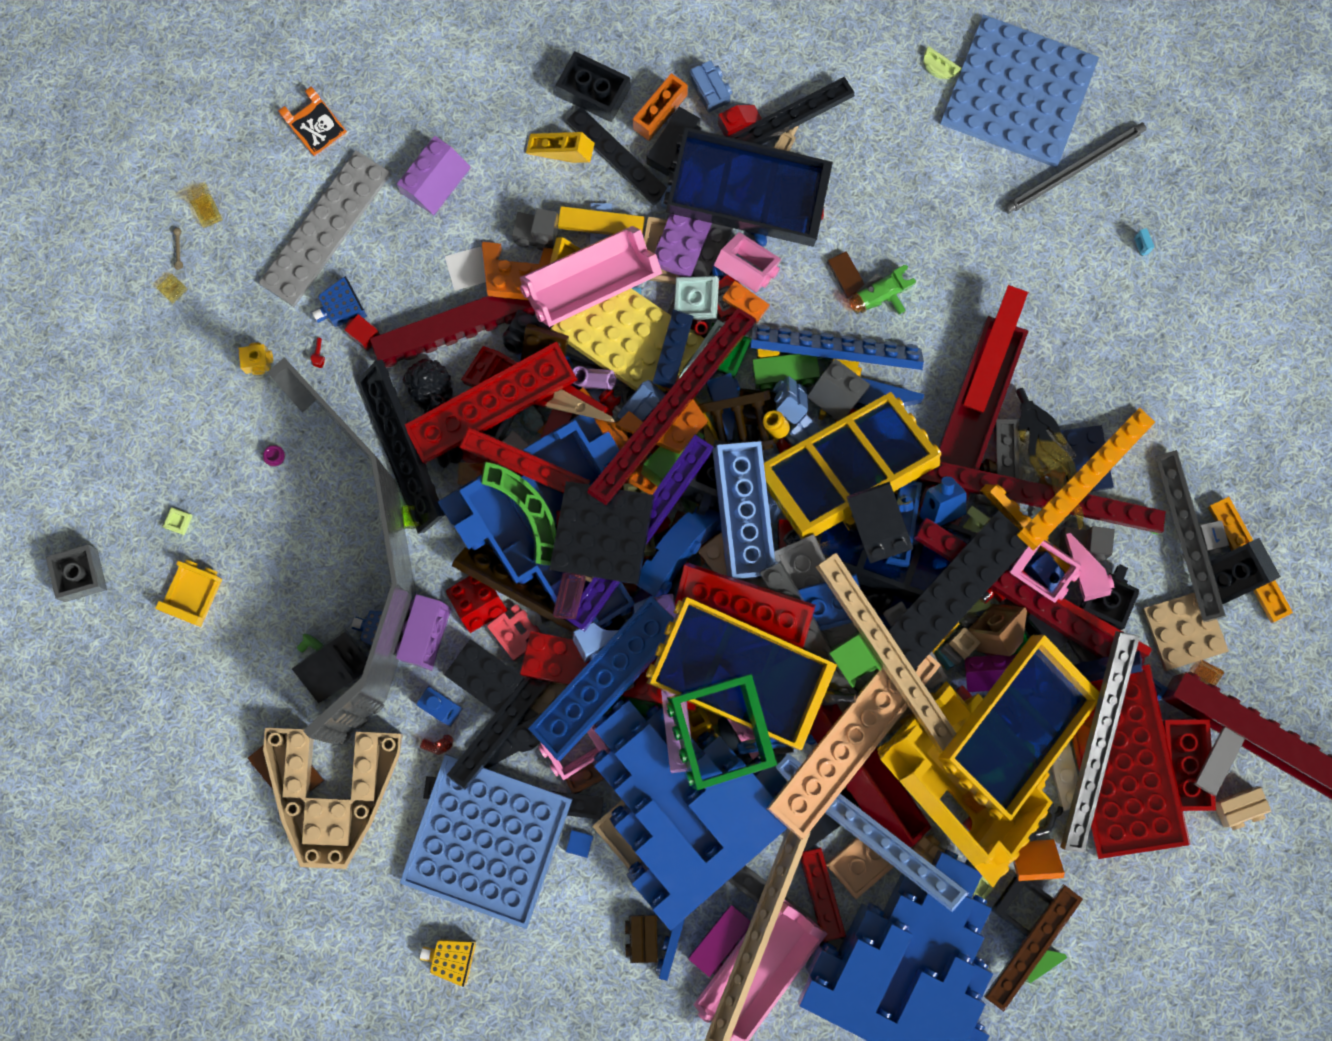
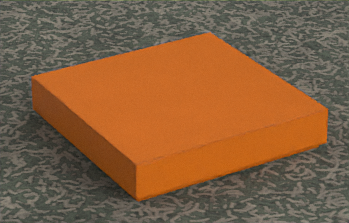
(1039, 861)

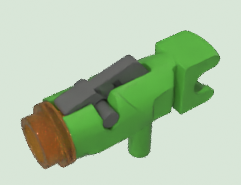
(882, 289)

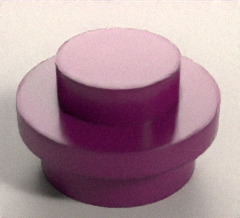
(274, 455)

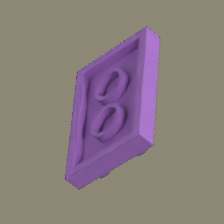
(681, 244)

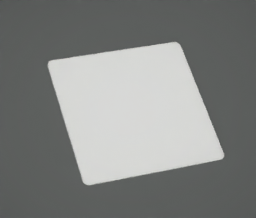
(466, 268)

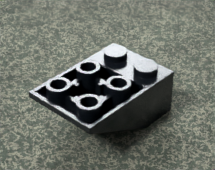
(331, 666)

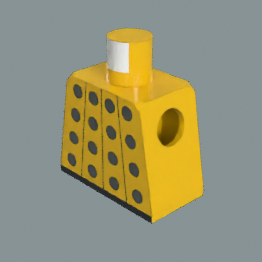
(450, 959)

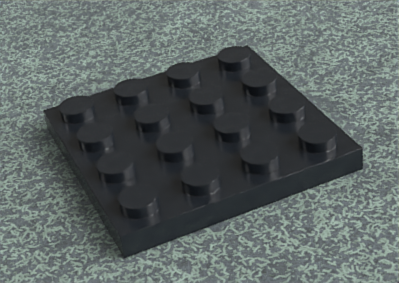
(602, 538)

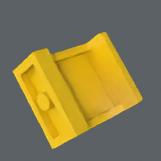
(190, 593)

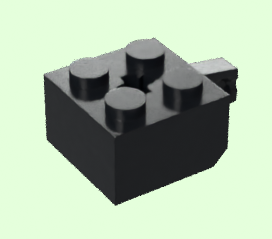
(704, 488)
(1122, 597)

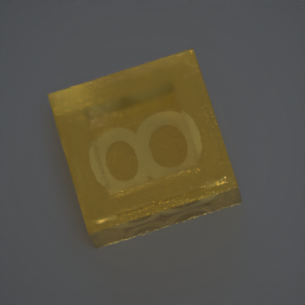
(172, 288)

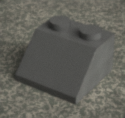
(838, 390)

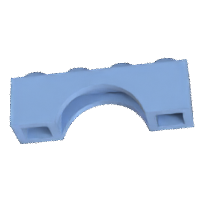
(595, 638)

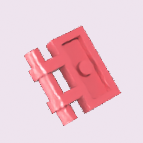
(509, 636)

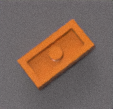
(742, 298)

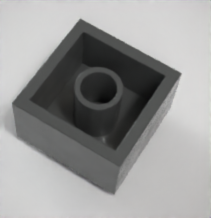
(76, 573)

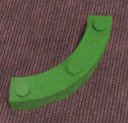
(530, 503)

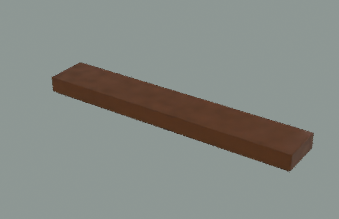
(1033, 947)

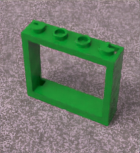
(756, 719)

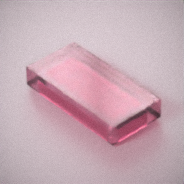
(569, 596)

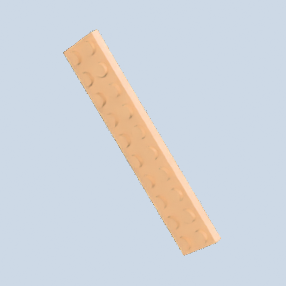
(843, 751)

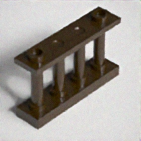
(736, 405)

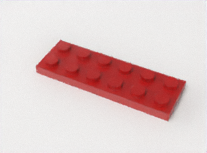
(751, 604)

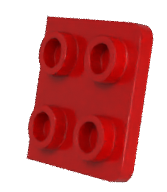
(475, 603)

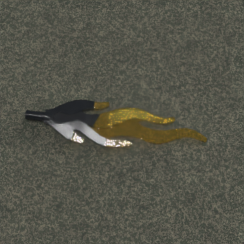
(1042, 446)

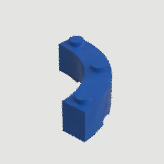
(676, 548)

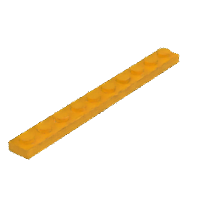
(1085, 479)

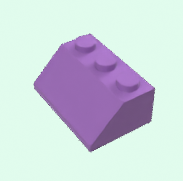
(433, 175)
(423, 632)

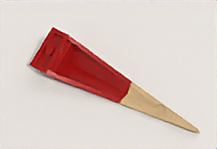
(491, 362)

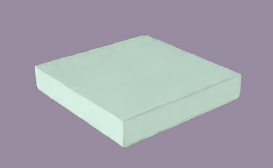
(697, 296)

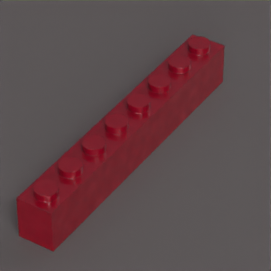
(446, 328)

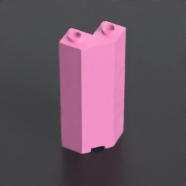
(589, 276)
(786, 953)

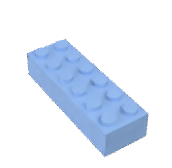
(743, 509)

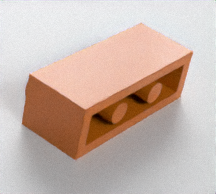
(660, 107)

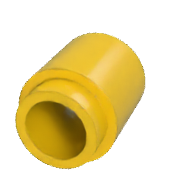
(776, 424)

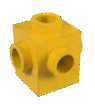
(255, 358)

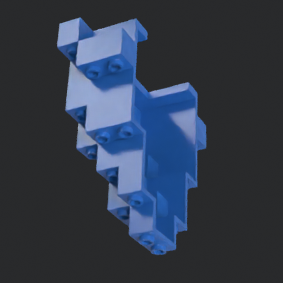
(489, 514)
(682, 834)
(907, 967)

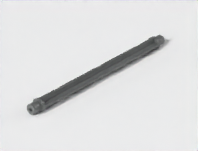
(1074, 168)

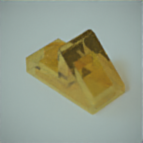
(204, 205)

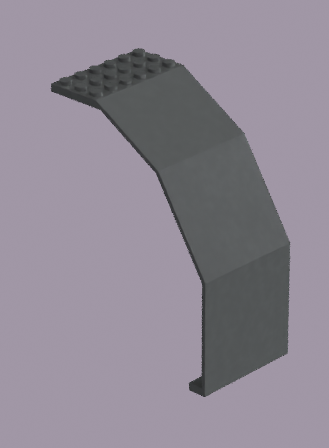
(373, 688)

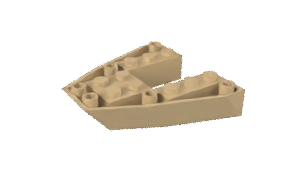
(326, 829)

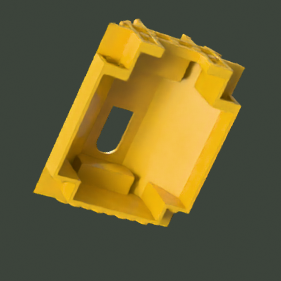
(915, 763)

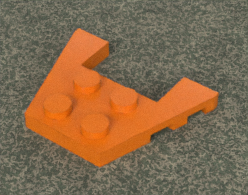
(504, 275)
(680, 433)

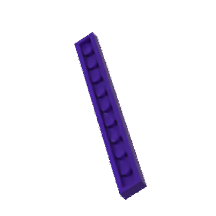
(665, 498)

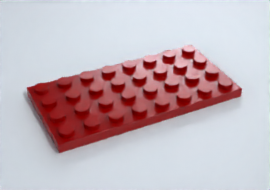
(1139, 791)

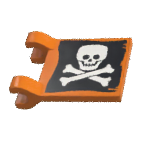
(314, 124)

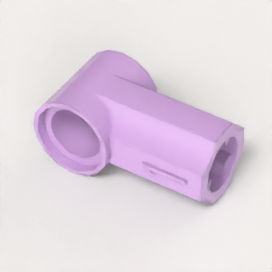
(594, 378)

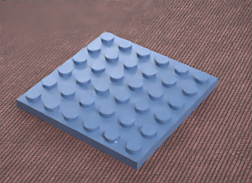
(1019, 91)
(486, 843)

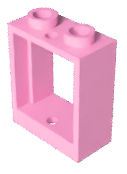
(743, 271)
(1060, 590)
(578, 764)

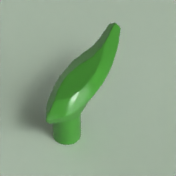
(309, 641)

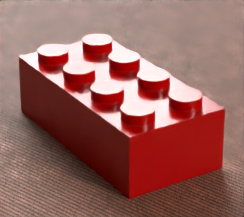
(1189, 747)

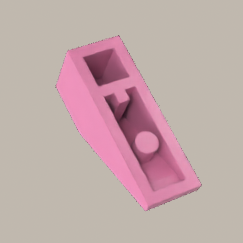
(1093, 578)

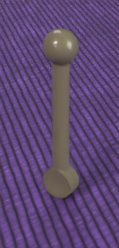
(178, 264)

